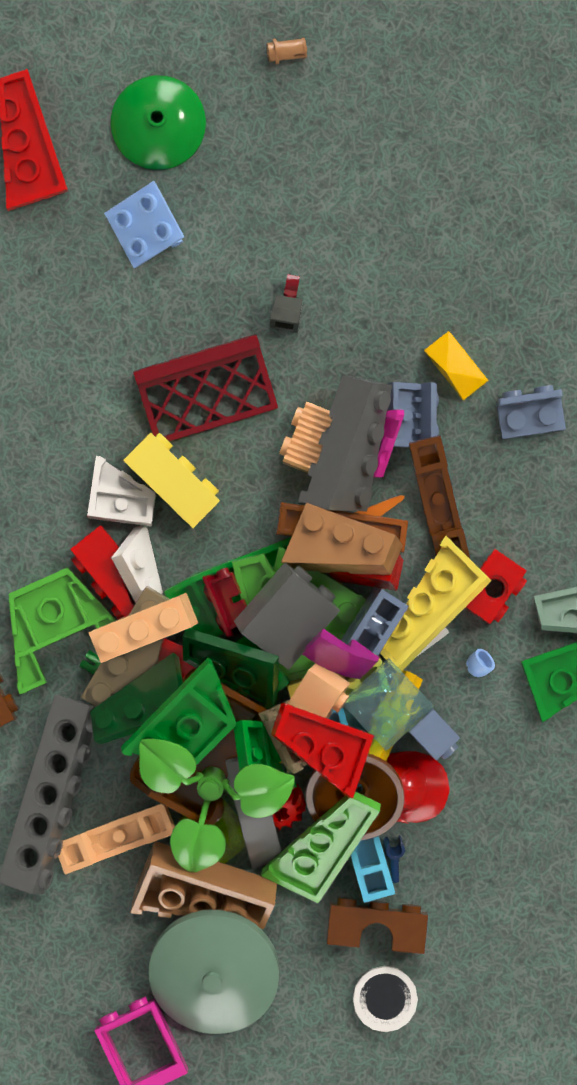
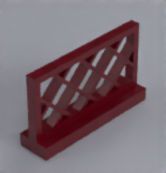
(198, 362)

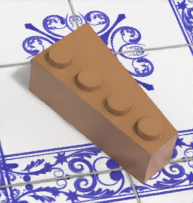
(173, 890)

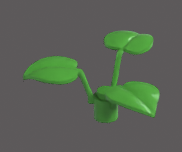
(198, 845)

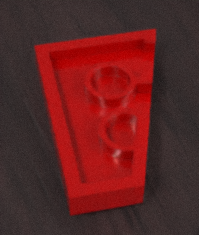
(325, 745)

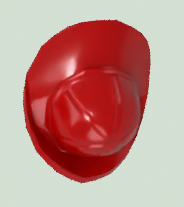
(423, 783)

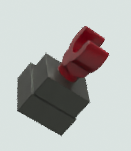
(287, 308)

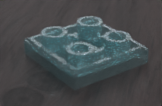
(387, 704)

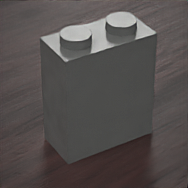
(287, 614)

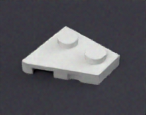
(119, 497)

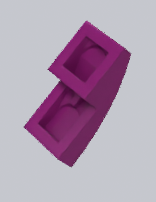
(344, 659)

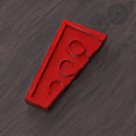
(28, 151)

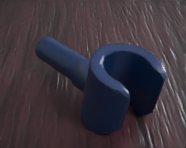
(394, 854)

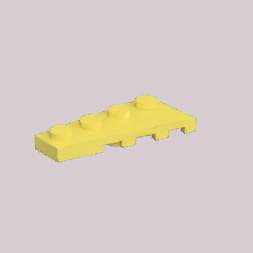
(440, 596)

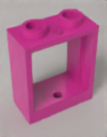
(157, 1077)

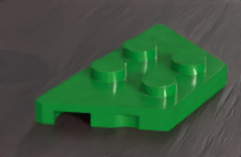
(192, 717)

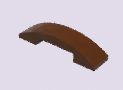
(437, 493)

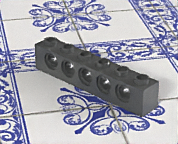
(54, 744)

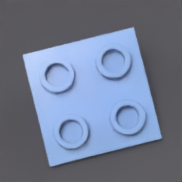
(144, 225)

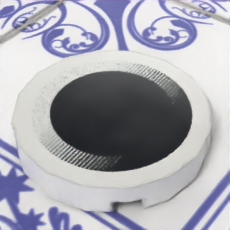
(385, 998)

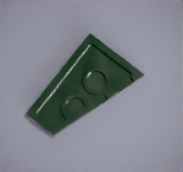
(245, 667)
(136, 702)

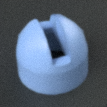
(480, 663)

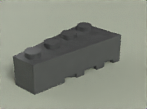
(350, 447)

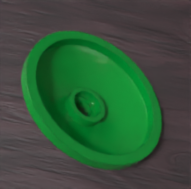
(162, 143)

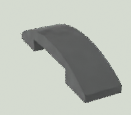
(258, 833)

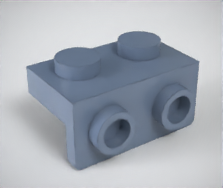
(419, 408)

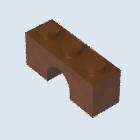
(349, 920)

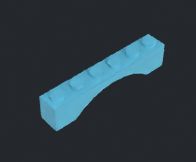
(368, 856)

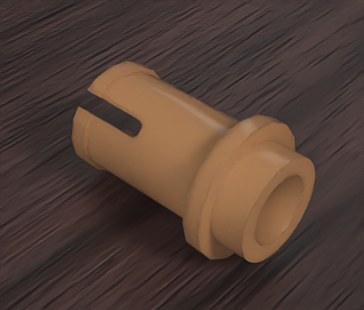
(286, 50)

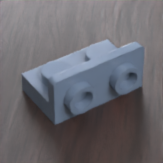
(530, 413)

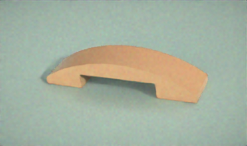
(116, 837)

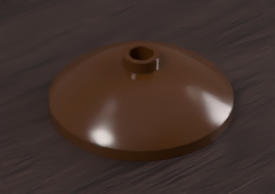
(377, 781)

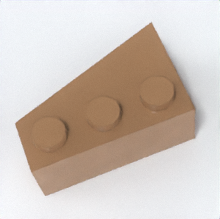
(340, 544)

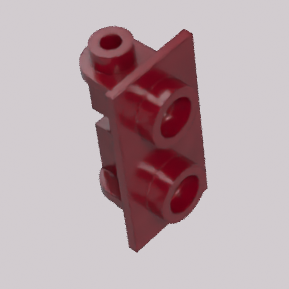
(220, 591)

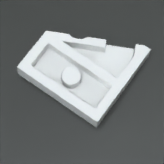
(137, 562)

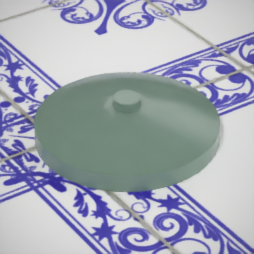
(214, 971)

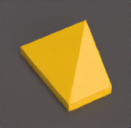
(456, 365)

